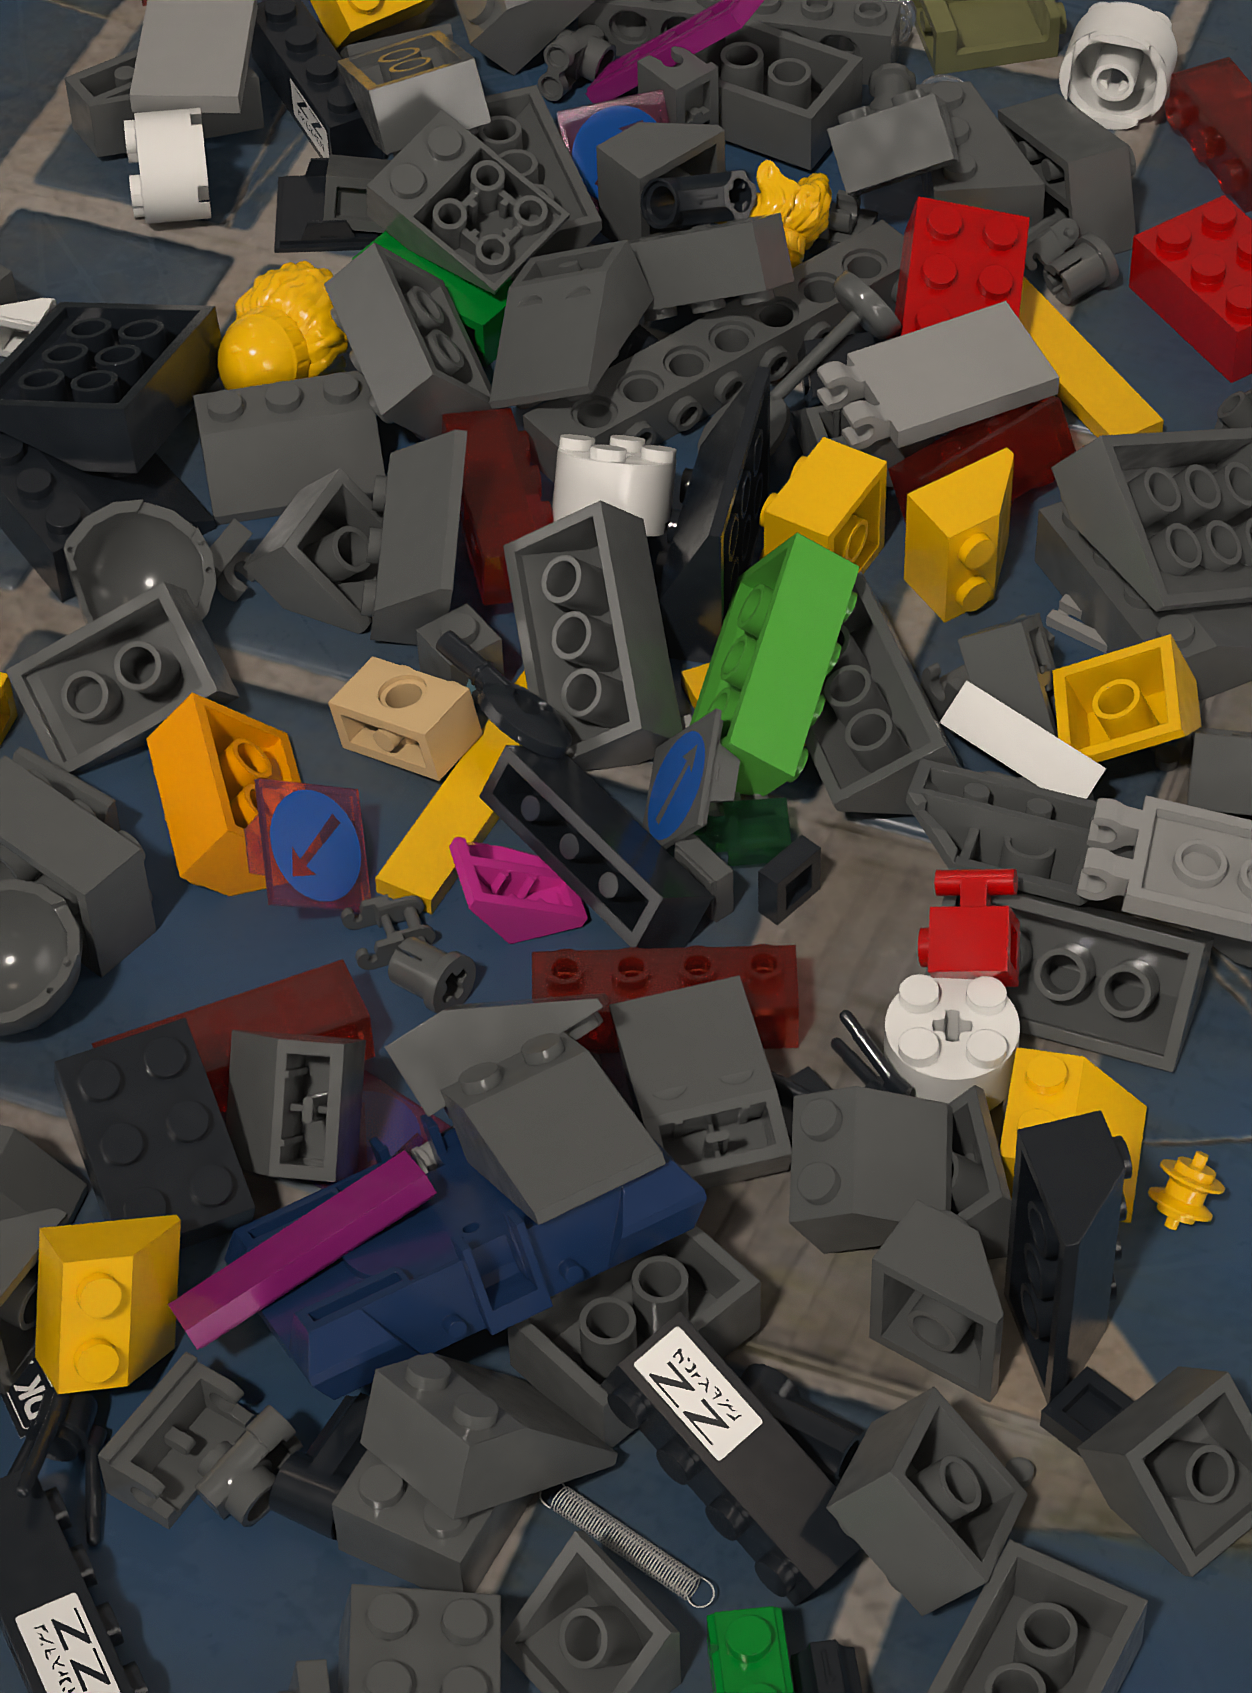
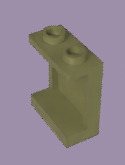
(988, 32)

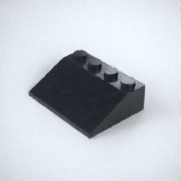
(108, 381)
(49, 499)
(717, 525)

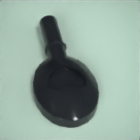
(509, 706)

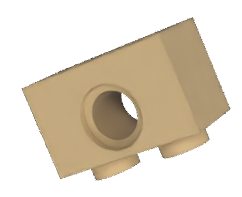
(405, 718)

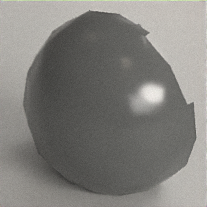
(131, 550)
(36, 954)

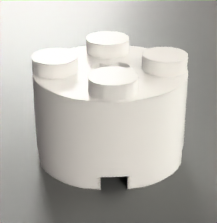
(1119, 63)
(170, 165)
(621, 474)
(952, 1037)

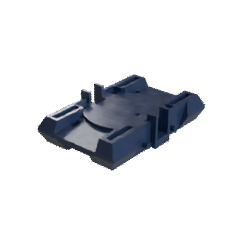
(455, 1264)

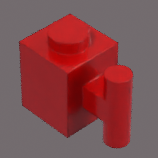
(974, 936)

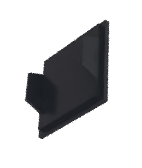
(301, 216)

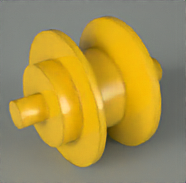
(1186, 1190)

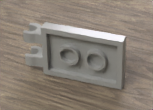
(193, 55)
(938, 378)
(1183, 868)

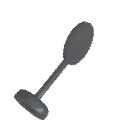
(863, 308)

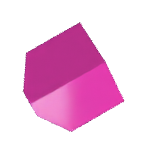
(515, 891)

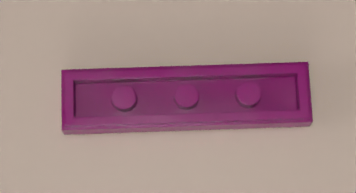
(692, 34)
(302, 1249)

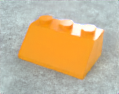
(206, 784)

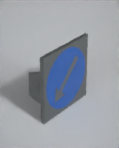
(686, 777)

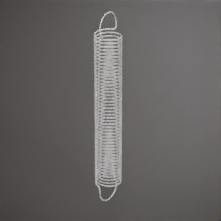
(631, 1539)

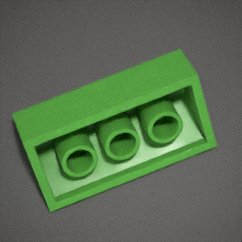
(776, 657)

